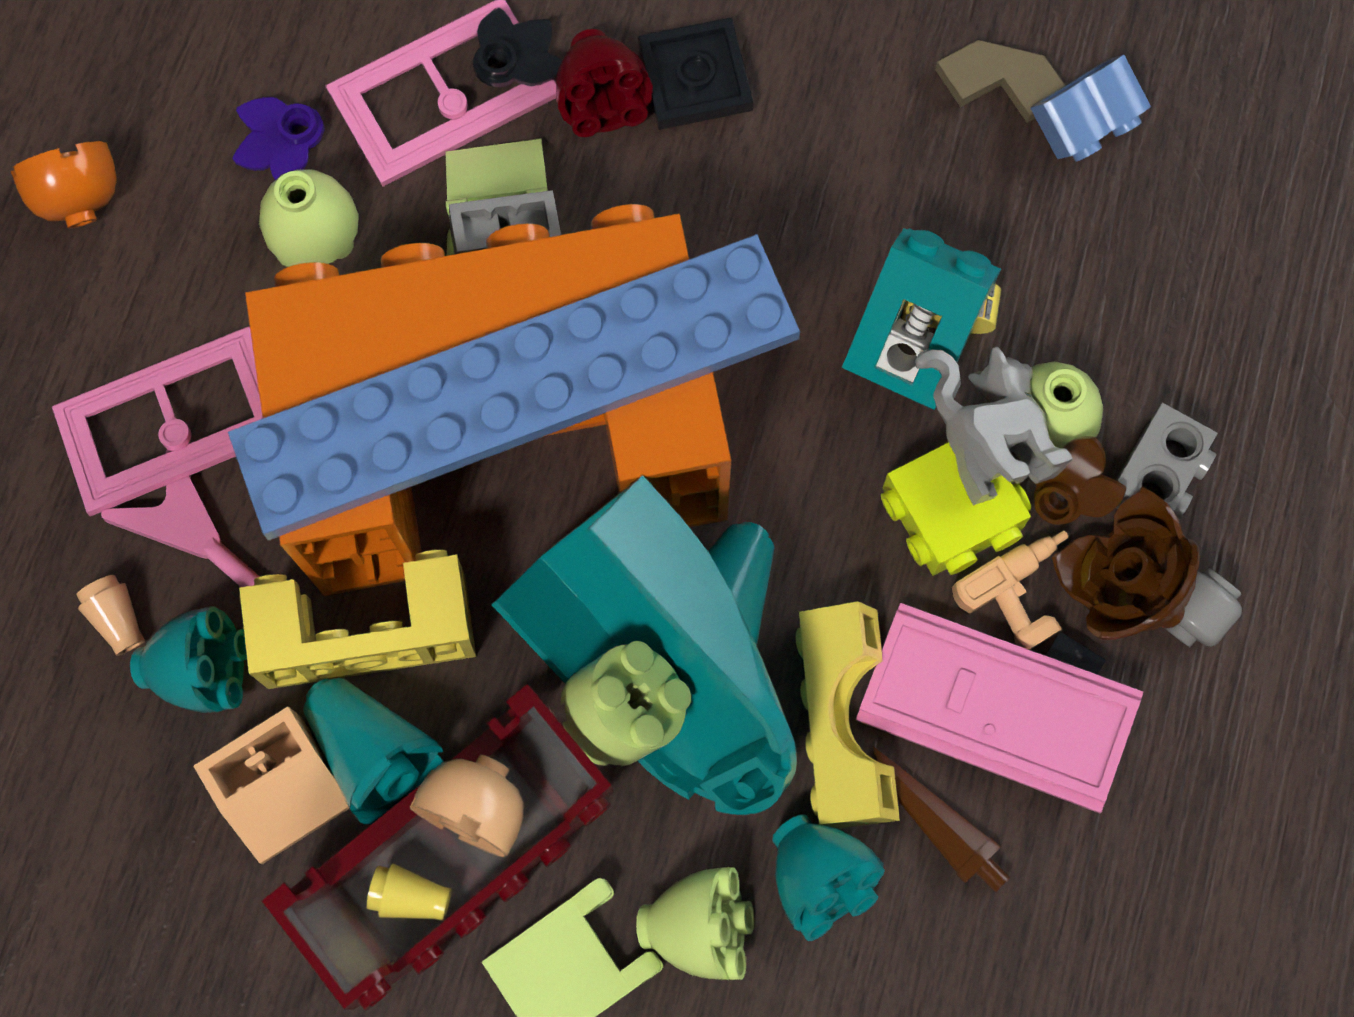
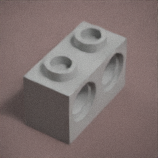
(476, 220)
(1154, 463)

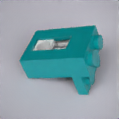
(936, 282)

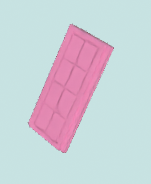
(1000, 707)

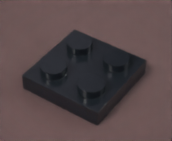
(696, 73)

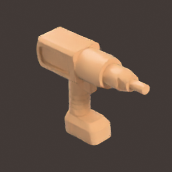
(1001, 581)

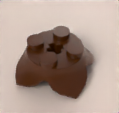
(1136, 573)

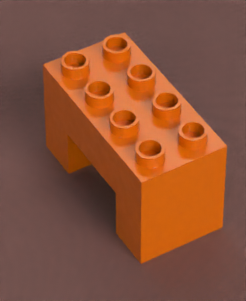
(339, 330)

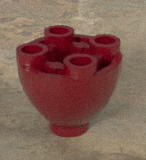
(601, 85)

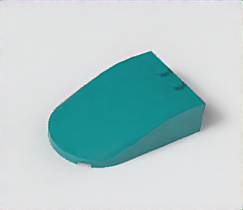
(649, 579)

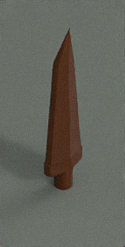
(954, 837)

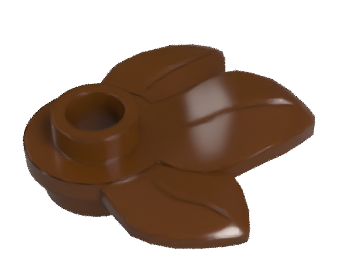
(1081, 485)

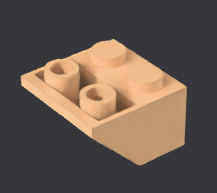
(273, 785)

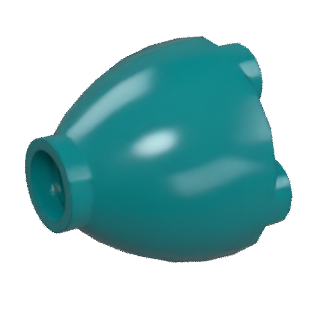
(194, 662)
(823, 875)

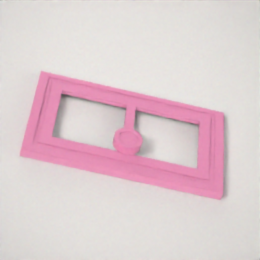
(462, 128)
(184, 458)

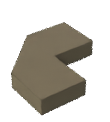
(986, 66)

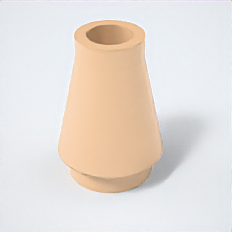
(111, 613)

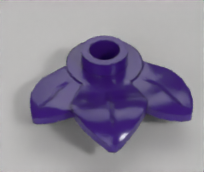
(272, 136)

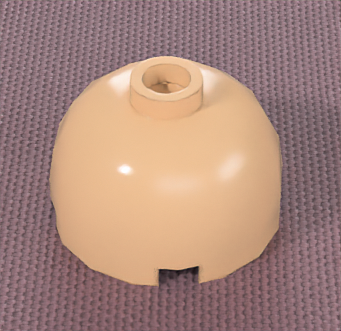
(473, 803)

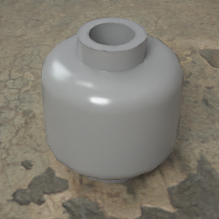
(1209, 611)

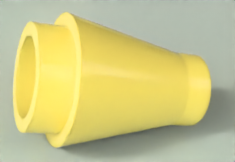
(404, 894)

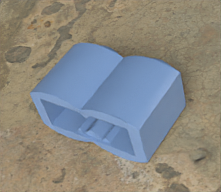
(1090, 108)

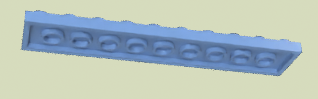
(512, 386)

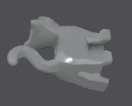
(989, 432)

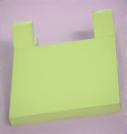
(495, 171)
(563, 965)

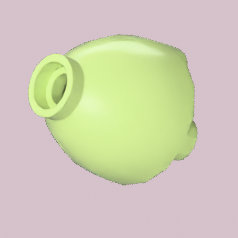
(308, 218)
(1081, 402)
(700, 925)

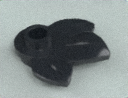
(519, 47)

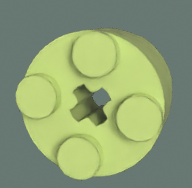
(624, 705)

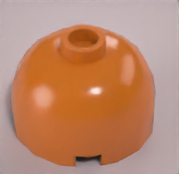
(67, 183)

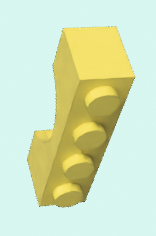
(837, 651)

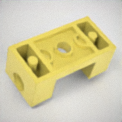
(284, 644)

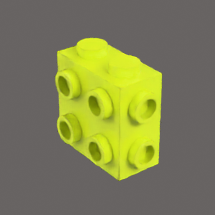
(942, 519)

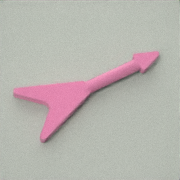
(185, 526)

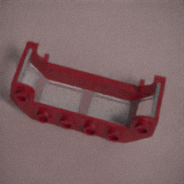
(366, 954)

